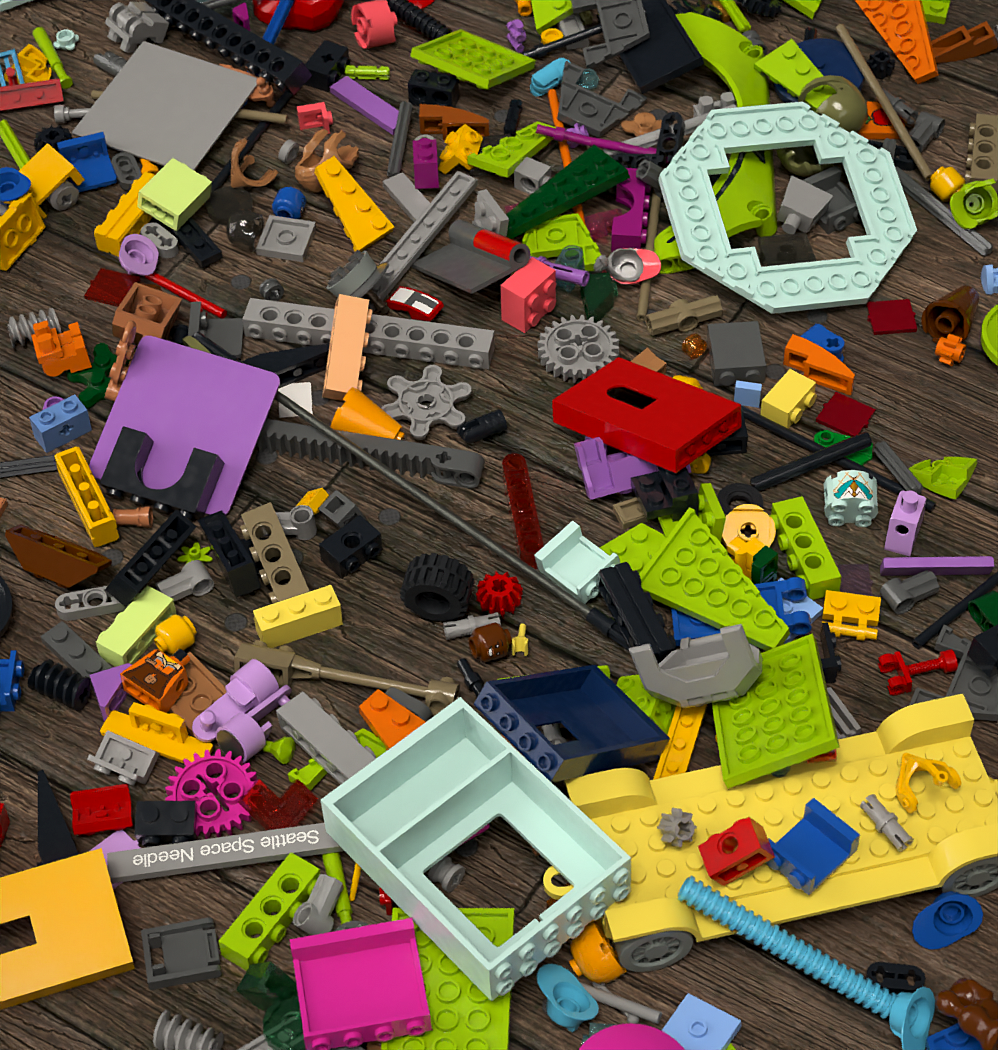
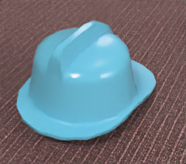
(566, 997)
(912, 1017)

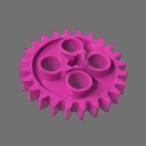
(233, 779)

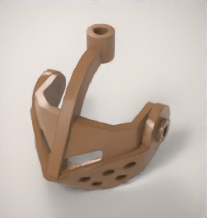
(238, 180)

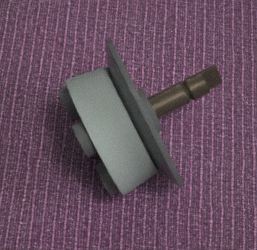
(358, 278)

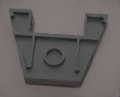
(622, 27)
(591, 109)
(969, 680)

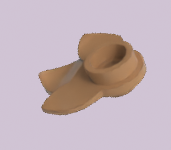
(642, 123)

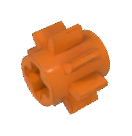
(950, 349)

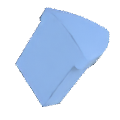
(989, 279)

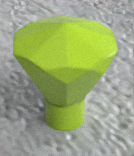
(282, 749)

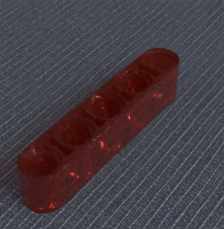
(522, 508)

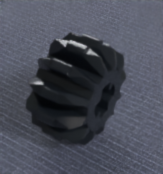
(52, 137)

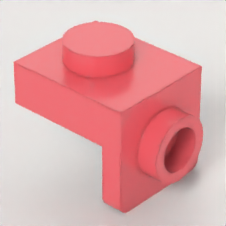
(314, 116)

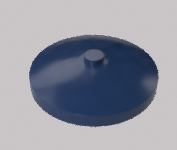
(829, 58)

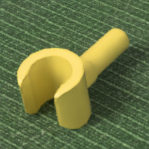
(520, 642)

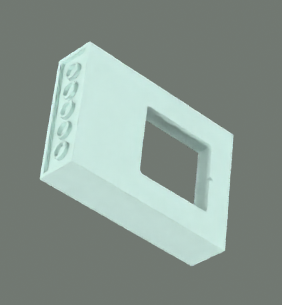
(436, 795)

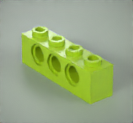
(805, 547)
(291, 875)

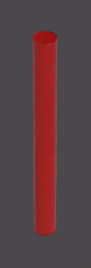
(187, 295)

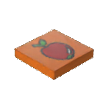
(878, 124)

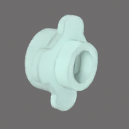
(66, 40)

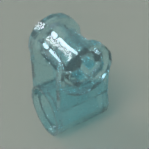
(572, 257)

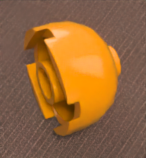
(595, 956)

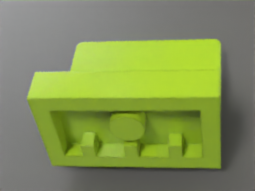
(708, 512)
(657, 710)

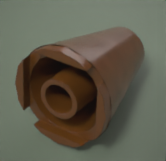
(951, 314)

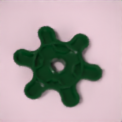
(96, 376)

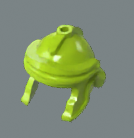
(983, 200)

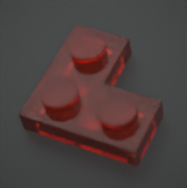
(276, 811)

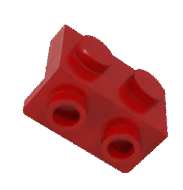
(101, 809)

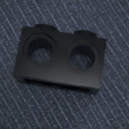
(433, 89)

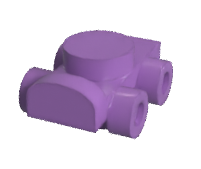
(517, 34)

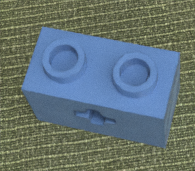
(60, 423)

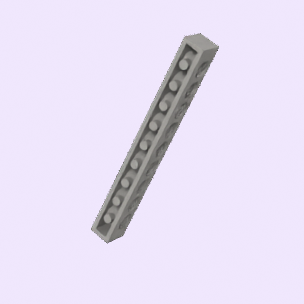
(387, 334)

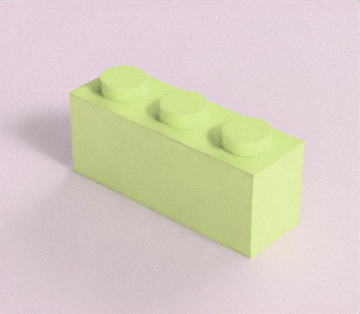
(135, 627)

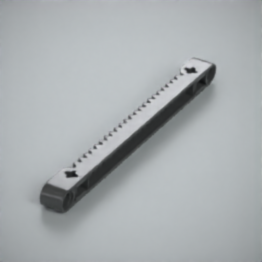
(459, 470)

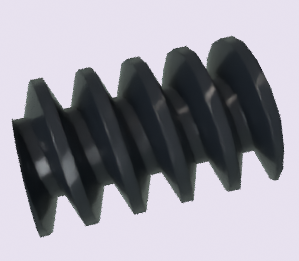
(60, 684)

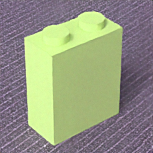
(174, 194)

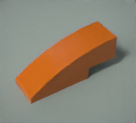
(818, 365)

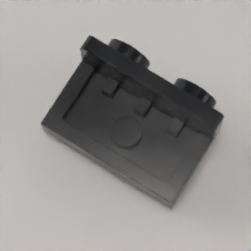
(165, 822)

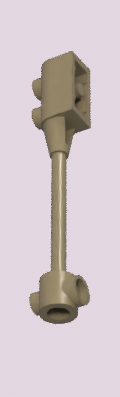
(289, 665)

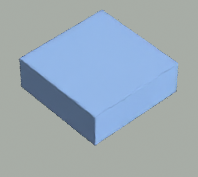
(747, 393)

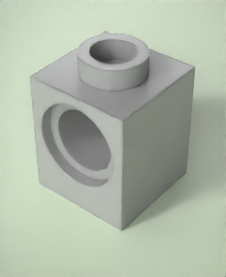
(531, 175)

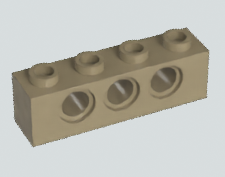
(983, 150)
(262, 522)

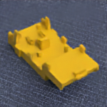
(18, 229)

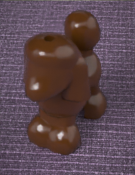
(973, 1009)

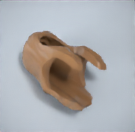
(305, 168)

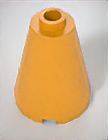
(365, 417)

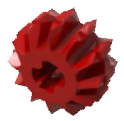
(499, 593)

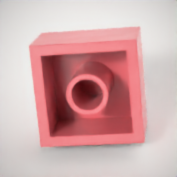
(528, 295)

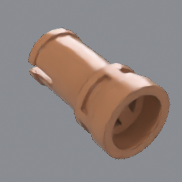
(141, 516)

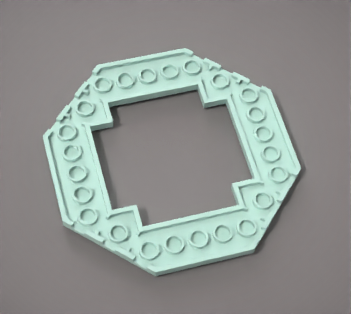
(797, 285)

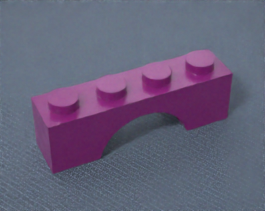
(627, 228)

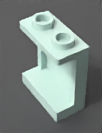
(574, 562)

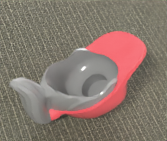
(629, 265)

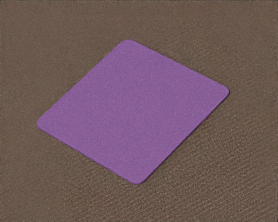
(185, 404)

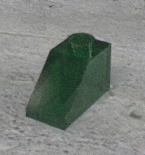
(598, 295)
(266, 984)

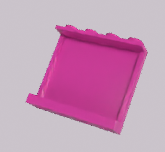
(360, 985)

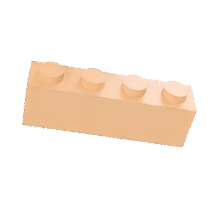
(346, 346)

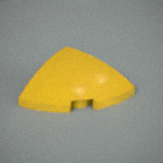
(32, 65)

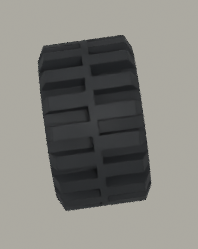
(437, 587)

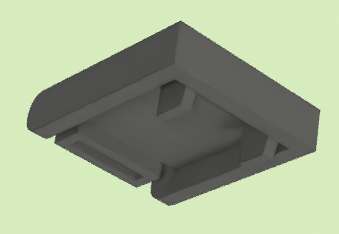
(188, 953)

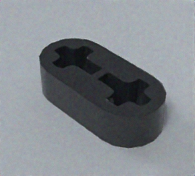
(896, 976)

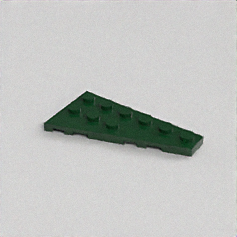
(577, 182)

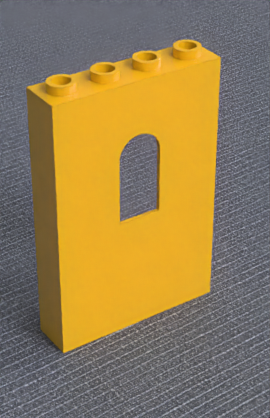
(73, 925)

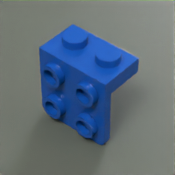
(91, 160)

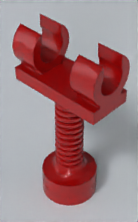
(903, 683)

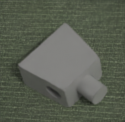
(802, 206)

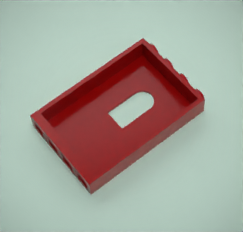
(666, 433)

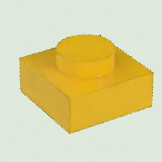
(314, 499)

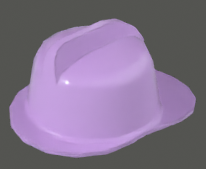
(138, 255)

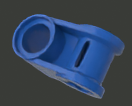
(826, 339)

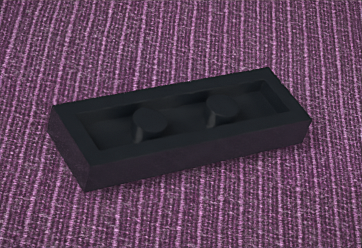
(197, 243)

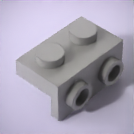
(125, 757)

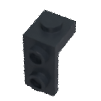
(830, 663)

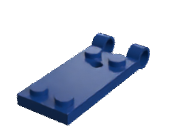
(772, 592)

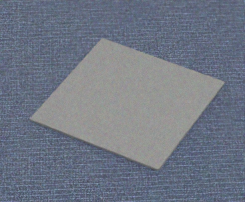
(167, 106)

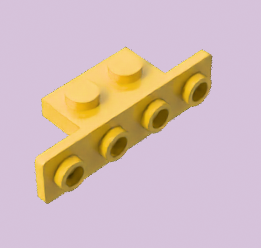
(156, 731)

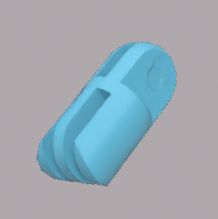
(547, 77)

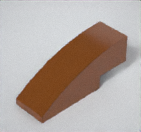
(964, 43)
(445, 119)

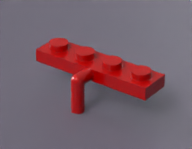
(29, 94)

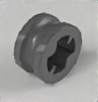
(271, 289)

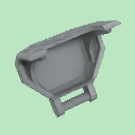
(702, 669)

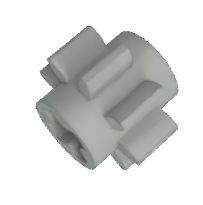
(676, 827)

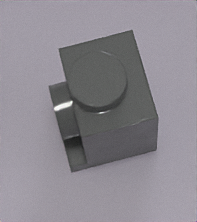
(339, 510)

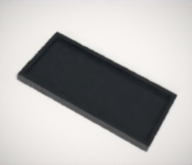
(664, 54)

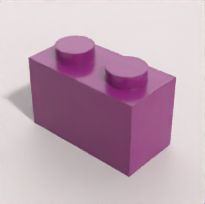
(425, 163)

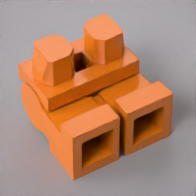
(60, 350)

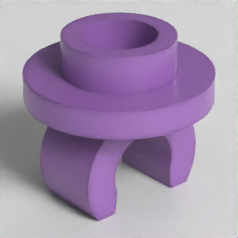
(579, 130)

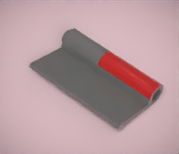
(474, 257)

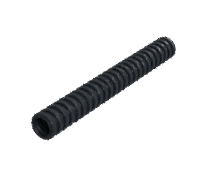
(418, 19)

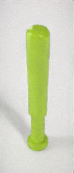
(49, 51)
(334, 869)

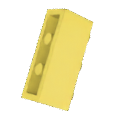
(298, 617)

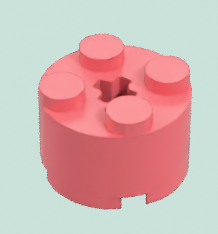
(374, 23)

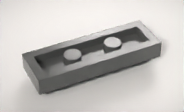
(73, 651)

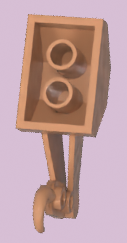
(139, 315)

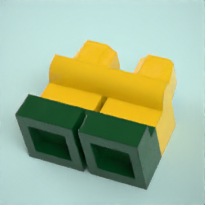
(755, 559)

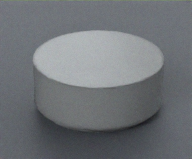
(288, 151)

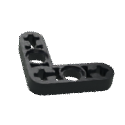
(664, 136)

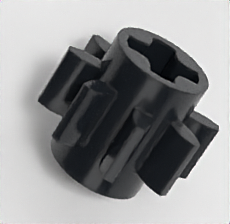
(881, 64)

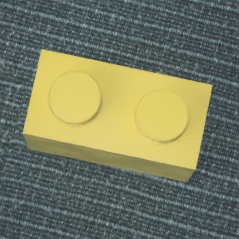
(789, 399)

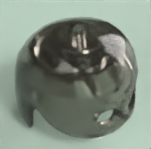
(243, 230)

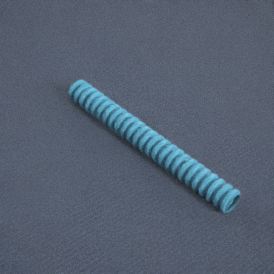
(787, 947)

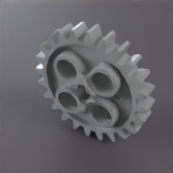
(577, 347)

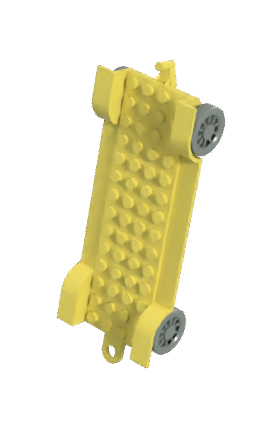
(950, 830)

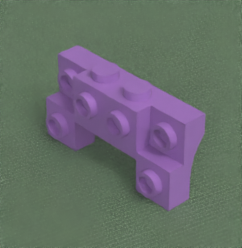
(609, 473)

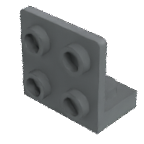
(223, 332)

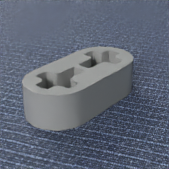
(163, 237)

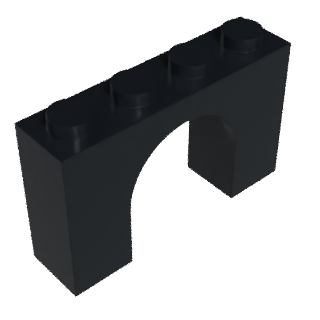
(188, 495)

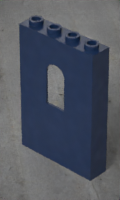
(589, 704)

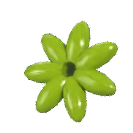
(195, 553)

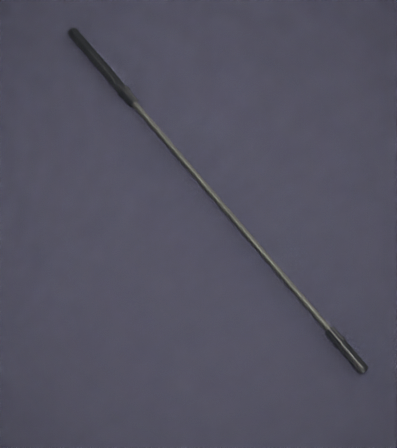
(593, 616)

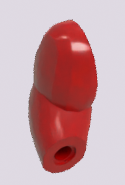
(303, 15)

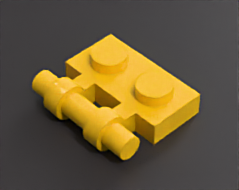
(852, 609)

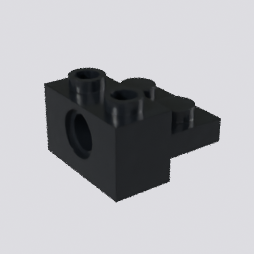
(665, 493)

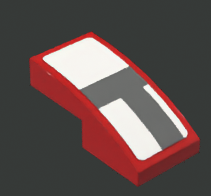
(417, 303)

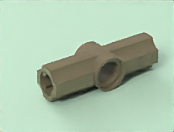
(683, 315)

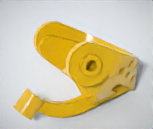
(911, 764)

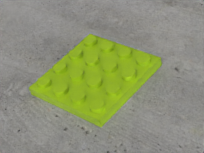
(472, 59)

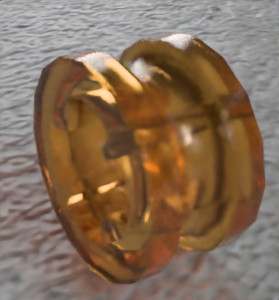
(694, 346)

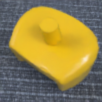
(701, 464)

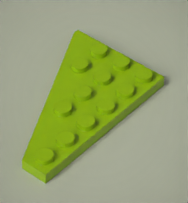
(703, 581)

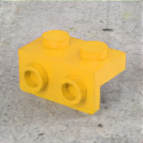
(458, 147)

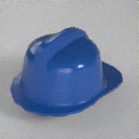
(12, 184)
(947, 920)

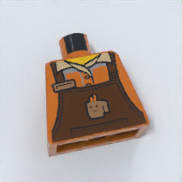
(157, 679)

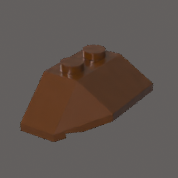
(54, 557)

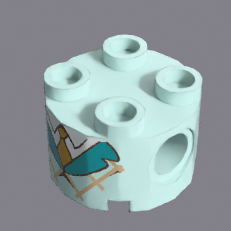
(850, 498)

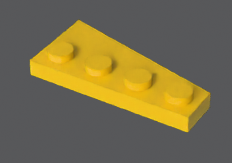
(356, 210)

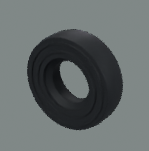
(739, 491)

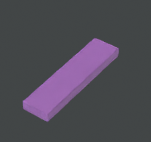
(366, 103)
(938, 565)

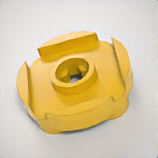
(754, 517)

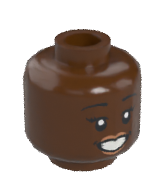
(489, 642)

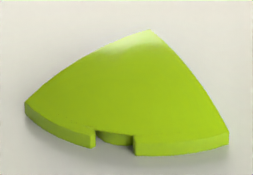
(945, 476)

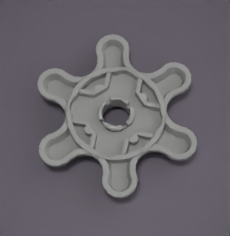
(426, 389)

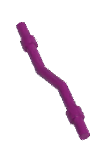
(560, 134)

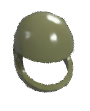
(845, 106)

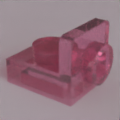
(598, 223)

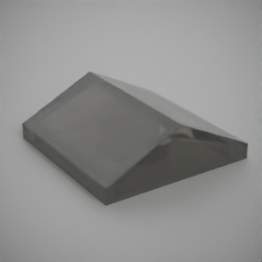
(785, 249)

